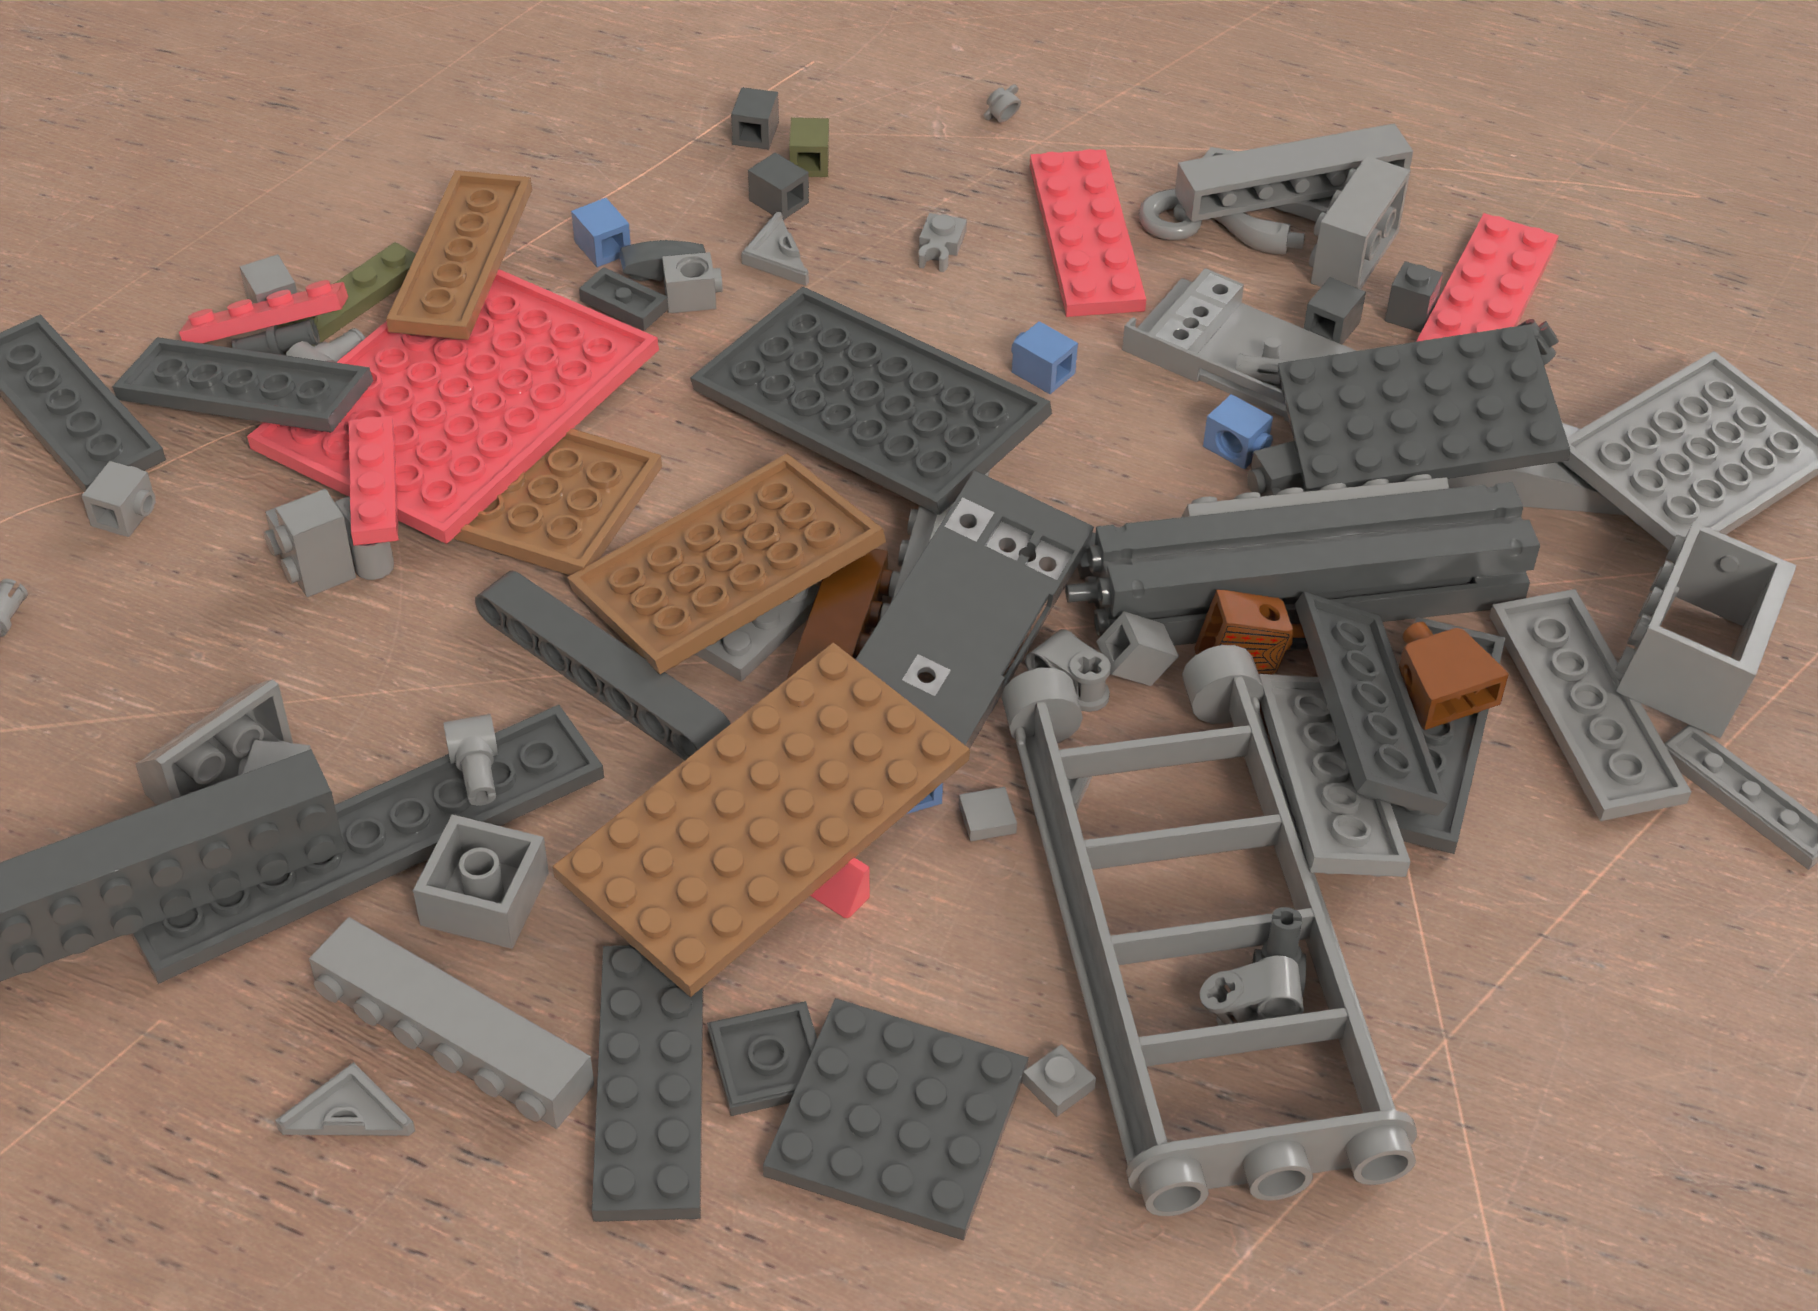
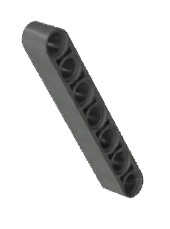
(600, 664)

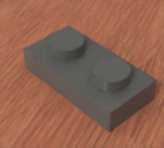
(623, 298)

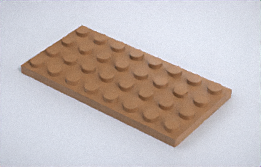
(760, 817)

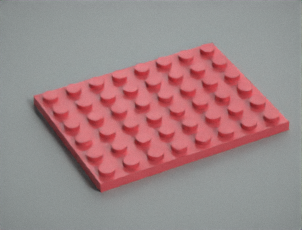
(472, 408)

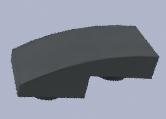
(644, 259)

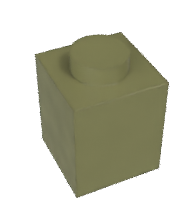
(810, 145)

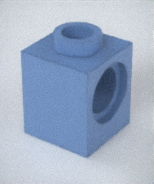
(1237, 431)

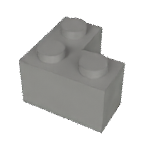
(311, 542)

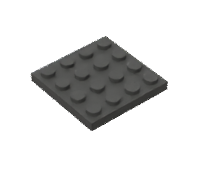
(897, 1118)

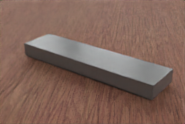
(1746, 794)

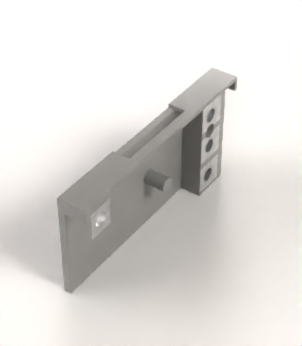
(1204, 329)

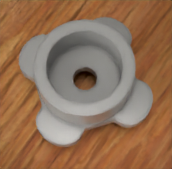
(1003, 104)

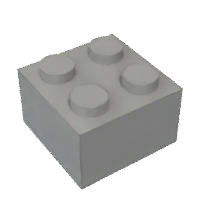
(481, 881)

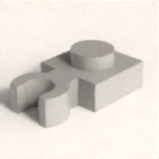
(940, 238)

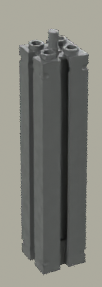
(1375, 553)

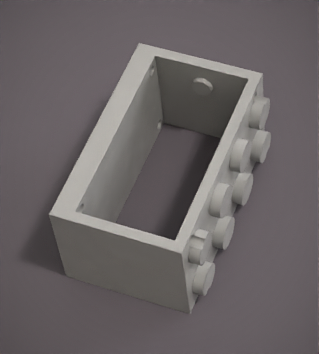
(1682, 674)

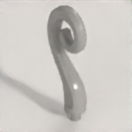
(1254, 232)

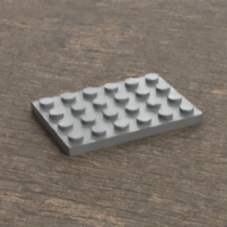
(1696, 451)

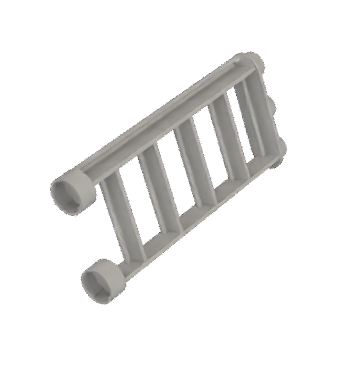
(1272, 1160)

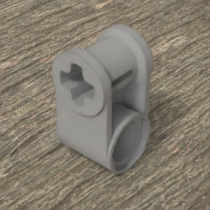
(1081, 662)
(1257, 991)

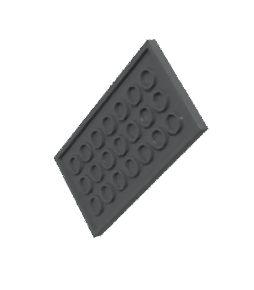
(872, 398)

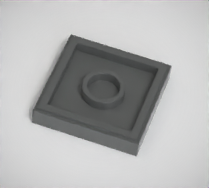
(762, 1055)

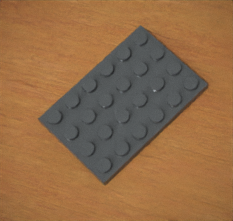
(1423, 409)

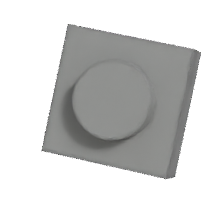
(1059, 1080)

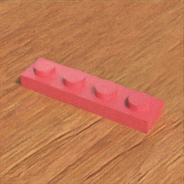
(277, 309)
(373, 480)

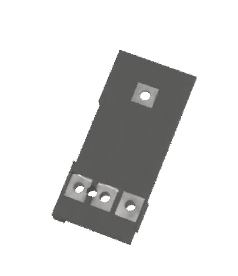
(975, 603)

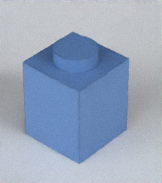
(600, 231)
(1044, 357)

